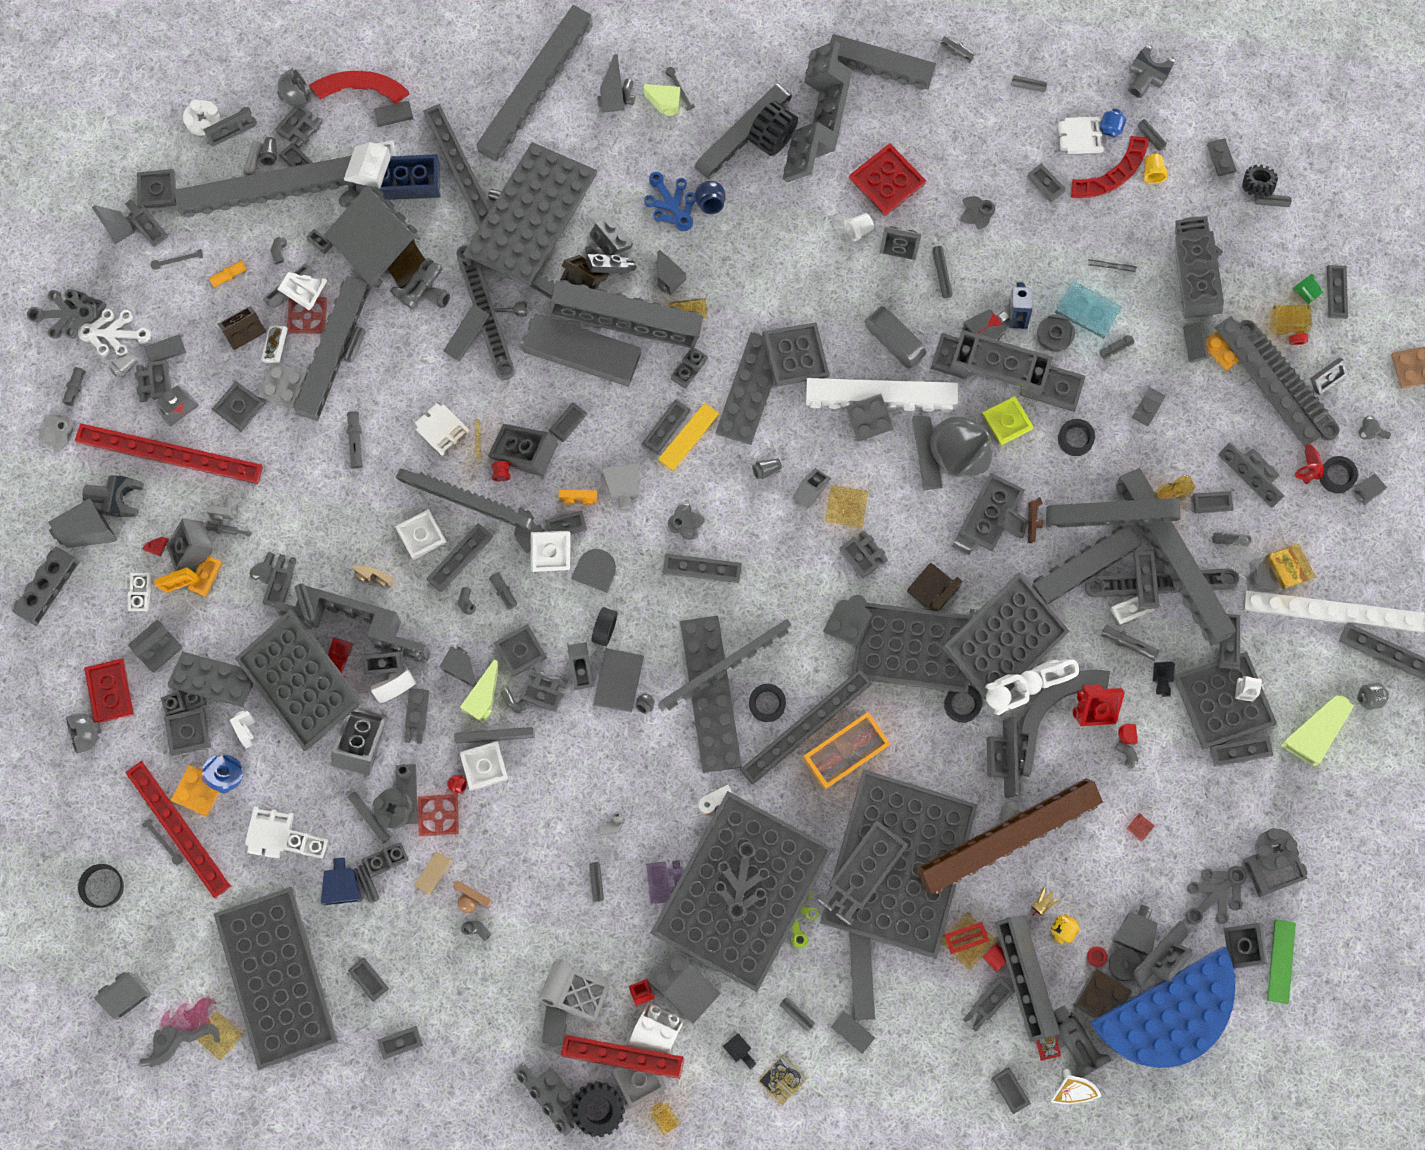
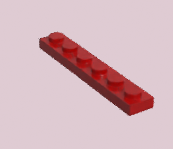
(622, 1056)

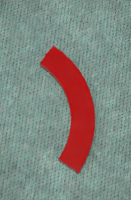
(359, 80)
(1115, 177)

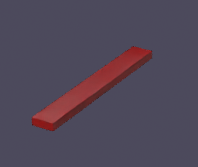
(178, 829)

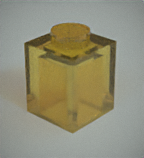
(664, 1117)

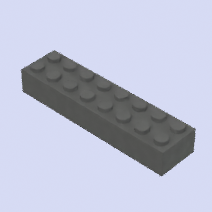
(625, 314)

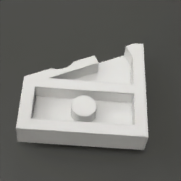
(302, 288)

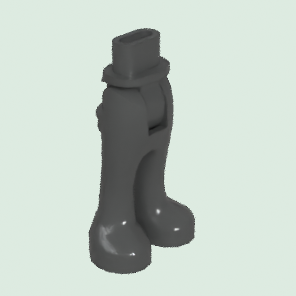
(1072, 1032)

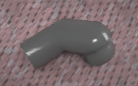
(626, 90)
(278, 243)
(593, 249)
(464, 602)
(511, 703)
(1129, 752)
(475, 927)

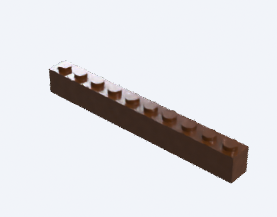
(1009, 835)

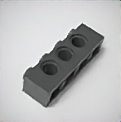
(45, 597)

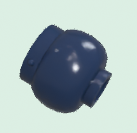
(710, 197)

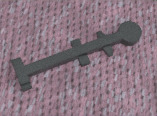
(670, 71)
(156, 264)
(176, 858)

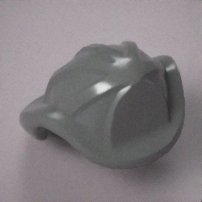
(961, 447)

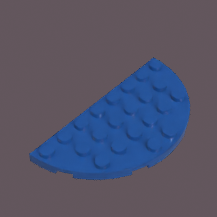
(1175, 1017)

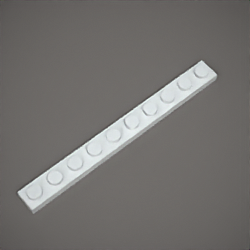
(1334, 611)

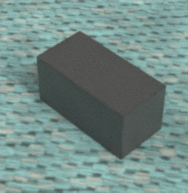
(319, 241)

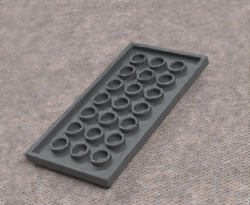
(530, 213)
(275, 978)

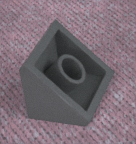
(1246, 945)

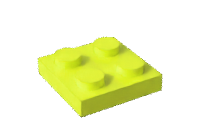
(1007, 421)

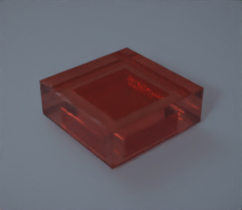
(1140, 827)

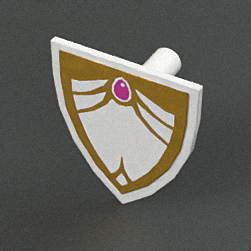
(1075, 1090)

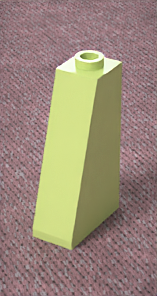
(1318, 732)

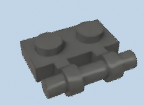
(294, 122)
(159, 380)
(859, 557)
(542, 696)

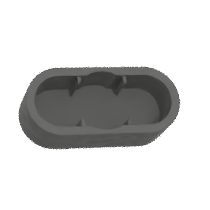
(895, 336)

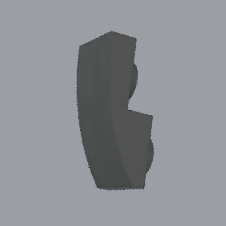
(98, 304)
(689, 367)
(181, 702)
(385, 859)
(554, 1025)

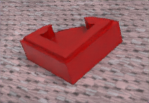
(156, 546)

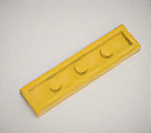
(688, 437)

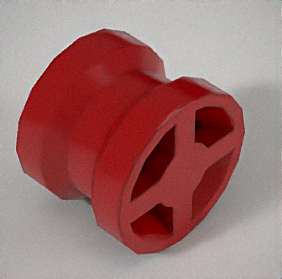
(500, 471)

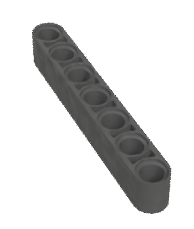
(737, 135)
(1113, 513)

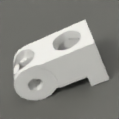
(1248, 688)
(711, 802)

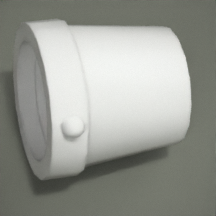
(858, 226)

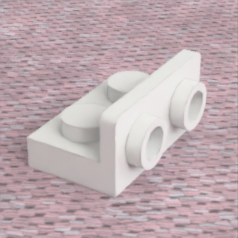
(240, 724)

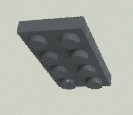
(211, 679)

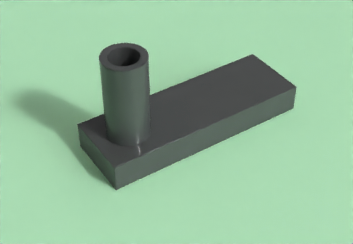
(407, 782)

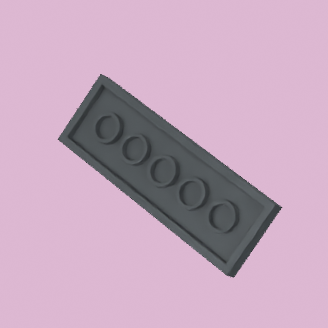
(747, 393)

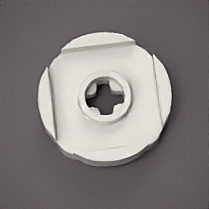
(196, 109)

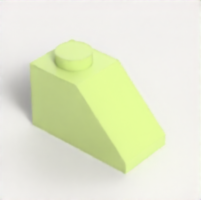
(664, 98)

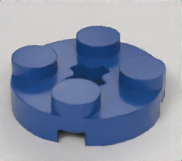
(219, 782)

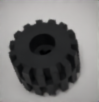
(772, 128)

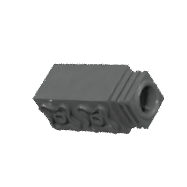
(1197, 268)

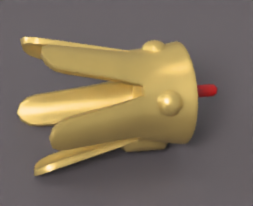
(1041, 906)

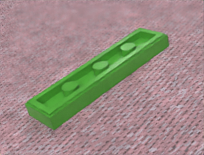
(1281, 961)

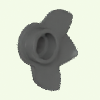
(975, 212)
(688, 522)

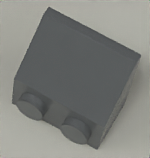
(189, 544)

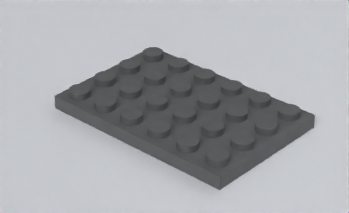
(1005, 635)
(906, 648)
(298, 680)

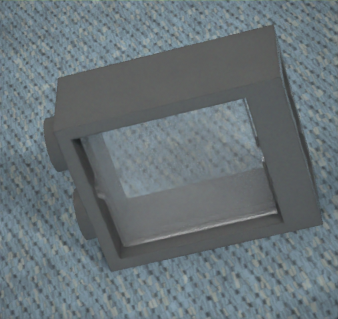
(1270, 880)

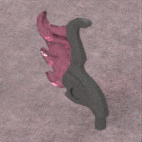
(181, 1027)

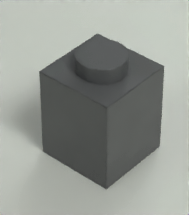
(1369, 489)

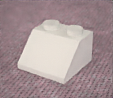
(368, 165)

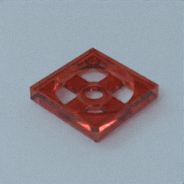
(292, 329)
(438, 803)

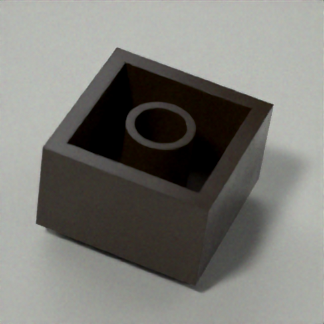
(1101, 995)

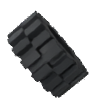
(1259, 188)

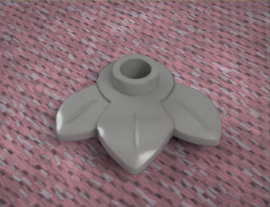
(53, 433)

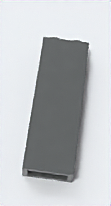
(581, 349)

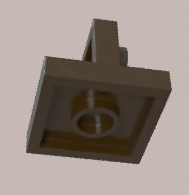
(578, 273)
(242, 327)

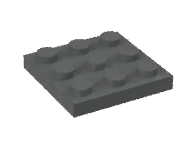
(795, 354)

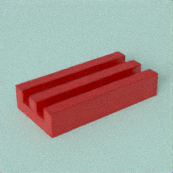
(950, 943)

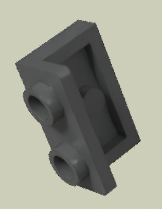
(610, 237)

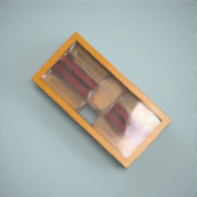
(845, 750)

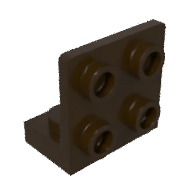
(406, 264)
(934, 588)

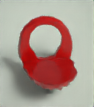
(1313, 464)

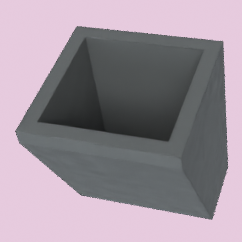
(81, 526)

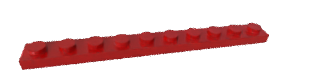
(169, 453)

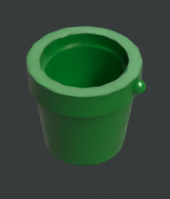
(1308, 289)

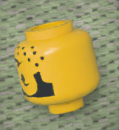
(1064, 929)

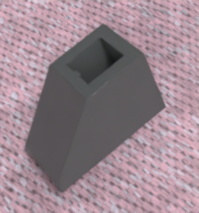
(524, 537)

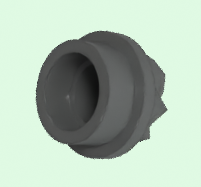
(644, 703)

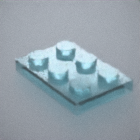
(1088, 309)

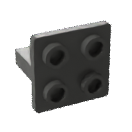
(155, 646)

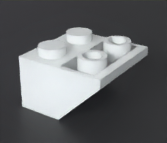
(656, 1030)

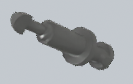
(226, 529)

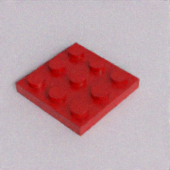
(887, 179)

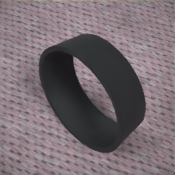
(84, 877)

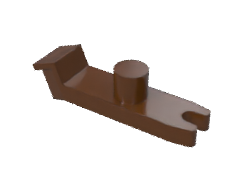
(1033, 522)

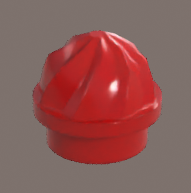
(457, 784)

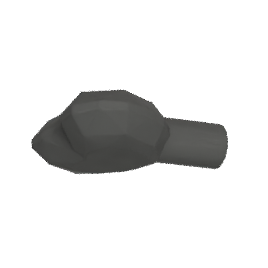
(348, 196)
(1372, 429)
(263, 570)

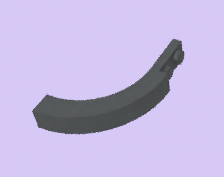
(1044, 701)

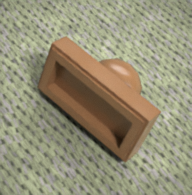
(468, 901)

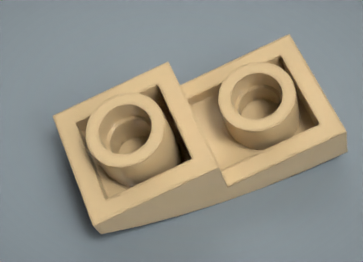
(367, 573)

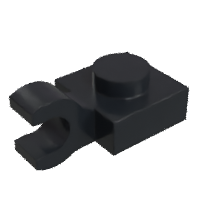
(1162, 675)
(739, 1049)

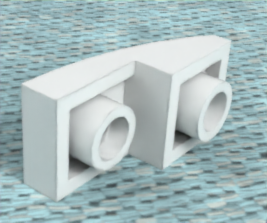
(139, 591)
(394, 686)
(305, 844)

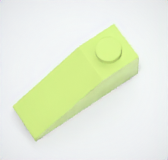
(481, 698)

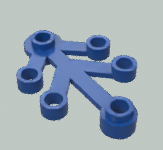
(671, 204)

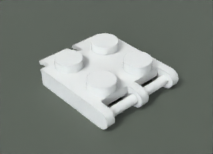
(1079, 135)
(440, 428)
(268, 832)

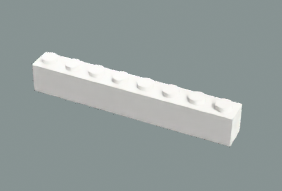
(896, 394)

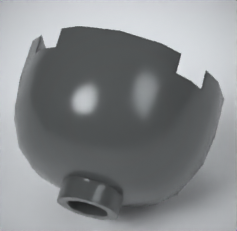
(291, 87)
(82, 731)

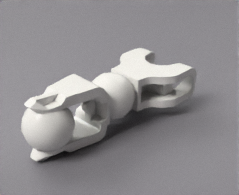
(1028, 684)

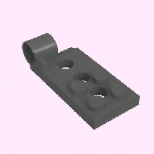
(970, 532)

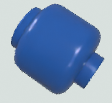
(1113, 123)

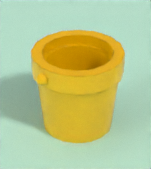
(1155, 169)

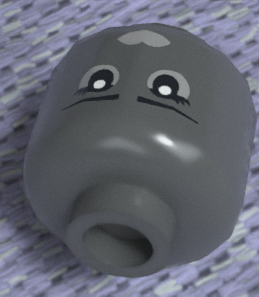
(1373, 696)

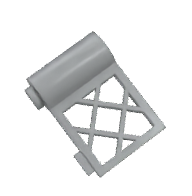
(558, 984)

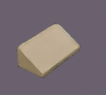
(433, 873)

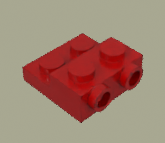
(1098, 705)

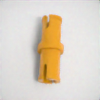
(227, 273)

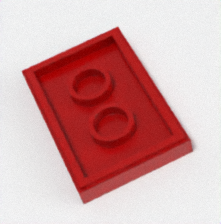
(109, 691)

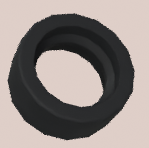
(1066, 447)
(1346, 463)
(604, 626)
(767, 688)
(963, 718)

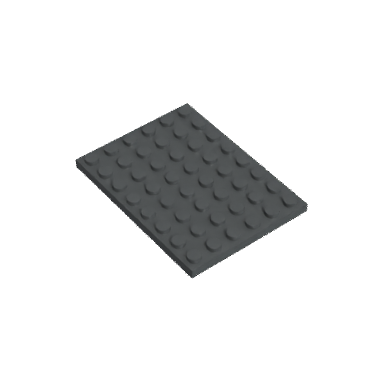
(931, 825)
(697, 915)

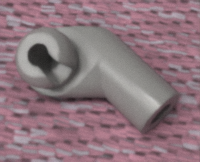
(614, 825)

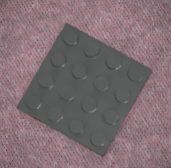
(1212, 705)

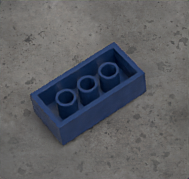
(412, 177)

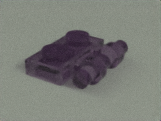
(658, 880)

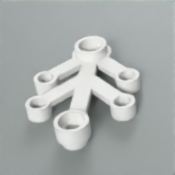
(112, 333)

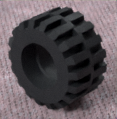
(610, 1121)

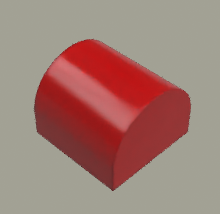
(995, 957)
(641, 992)

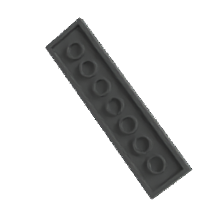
(712, 704)

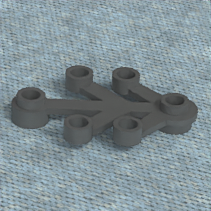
(64, 314)
(741, 885)
(1219, 893)

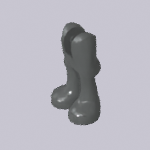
(423, 278)

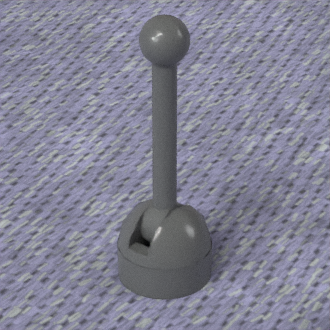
(519, 309)

